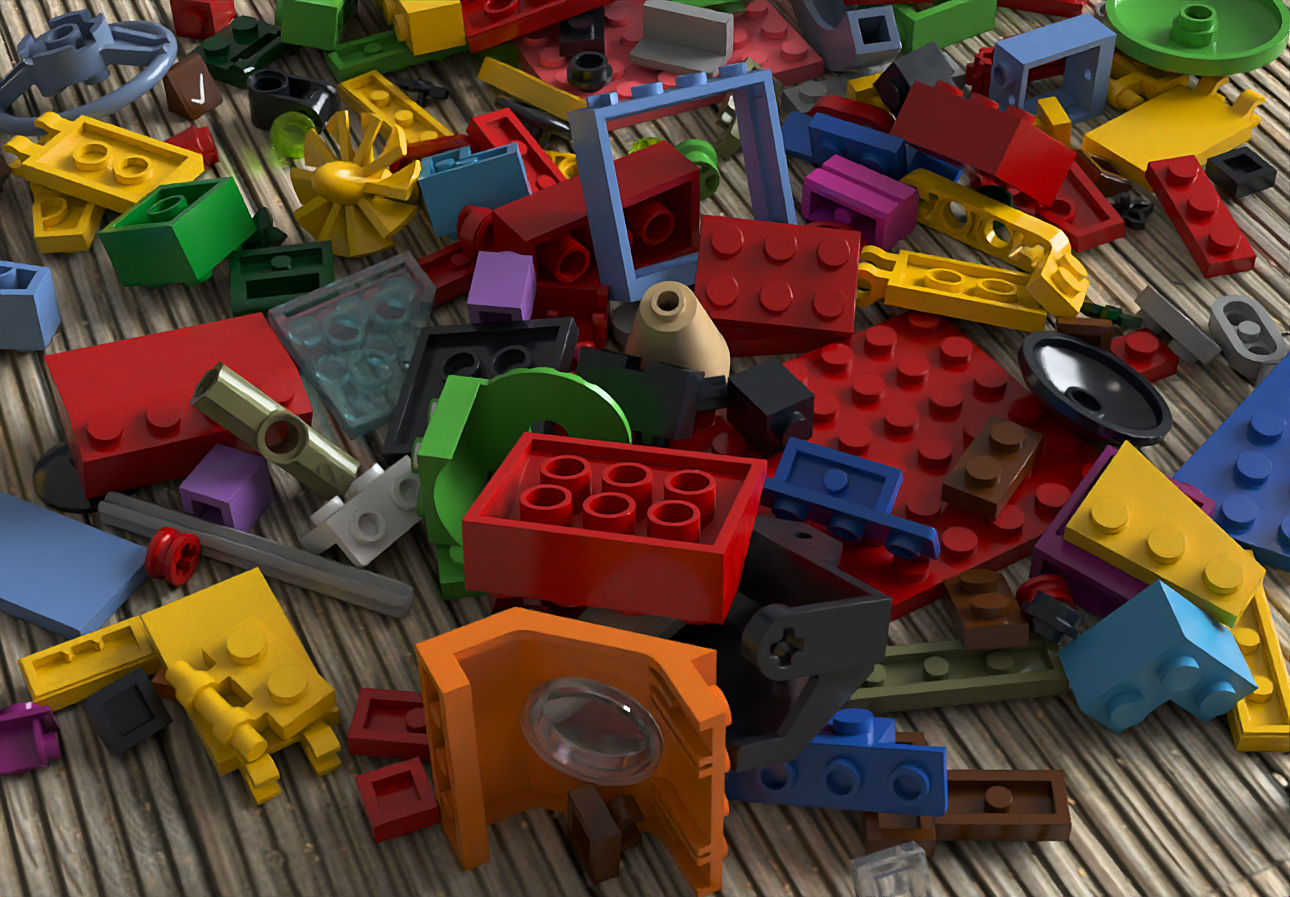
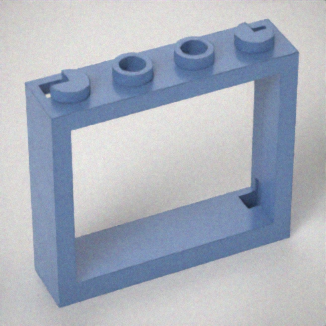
(762, 155)

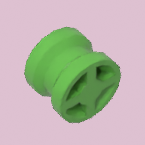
(704, 155)

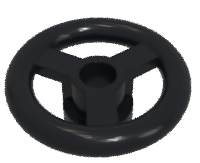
(536, 121)

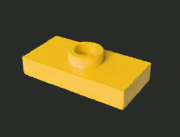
(87, 663)

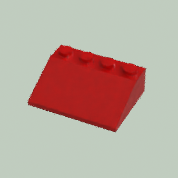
(131, 398)
(614, 527)

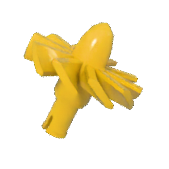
(355, 198)

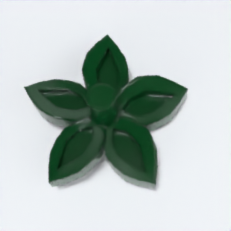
(266, 234)
(1111, 313)

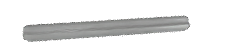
(272, 558)

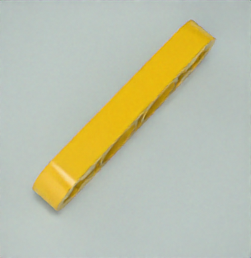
(529, 88)
(980, 215)

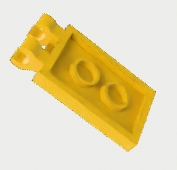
(1176, 126)
(100, 161)
(949, 288)
(195, 620)

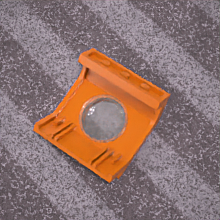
(559, 703)

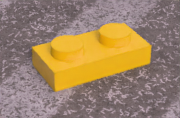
(1059, 283)

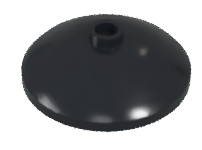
(1092, 391)

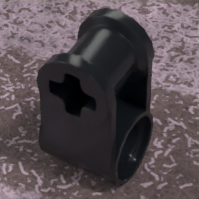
(277, 93)

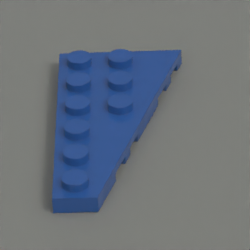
(1249, 470)

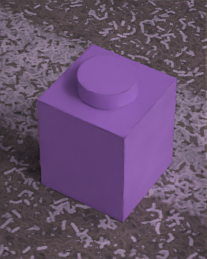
(502, 288)
(228, 488)

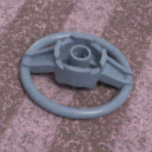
(79, 51)

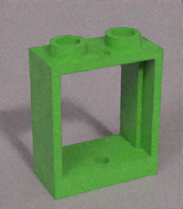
(944, 24)

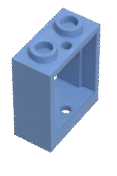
(1087, 49)

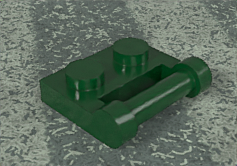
(242, 50)
(278, 271)

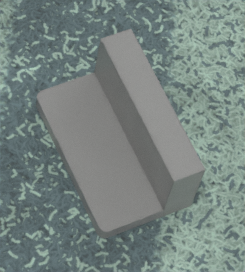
(684, 38)

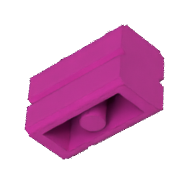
(862, 199)

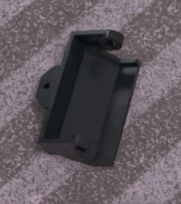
(791, 642)

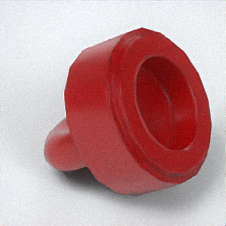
(475, 230)

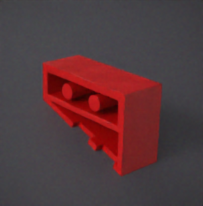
(983, 139)

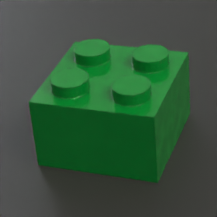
(178, 233)

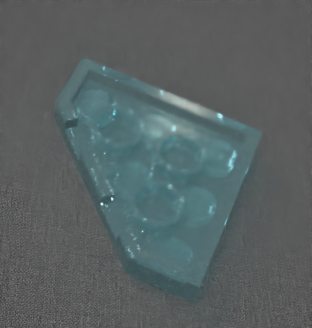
(359, 338)

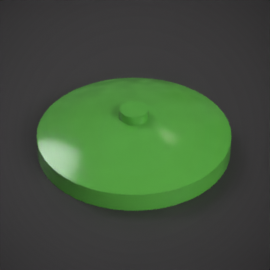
(1200, 34)

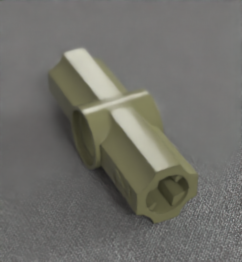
(250, 412)

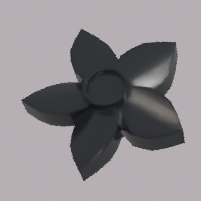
(423, 88)
(1133, 211)

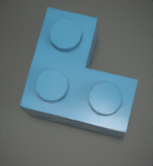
(465, 179)
(1153, 653)

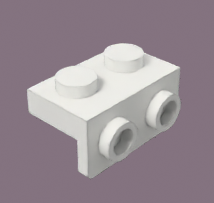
(371, 518)

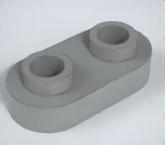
(1245, 333)
(1189, 340)

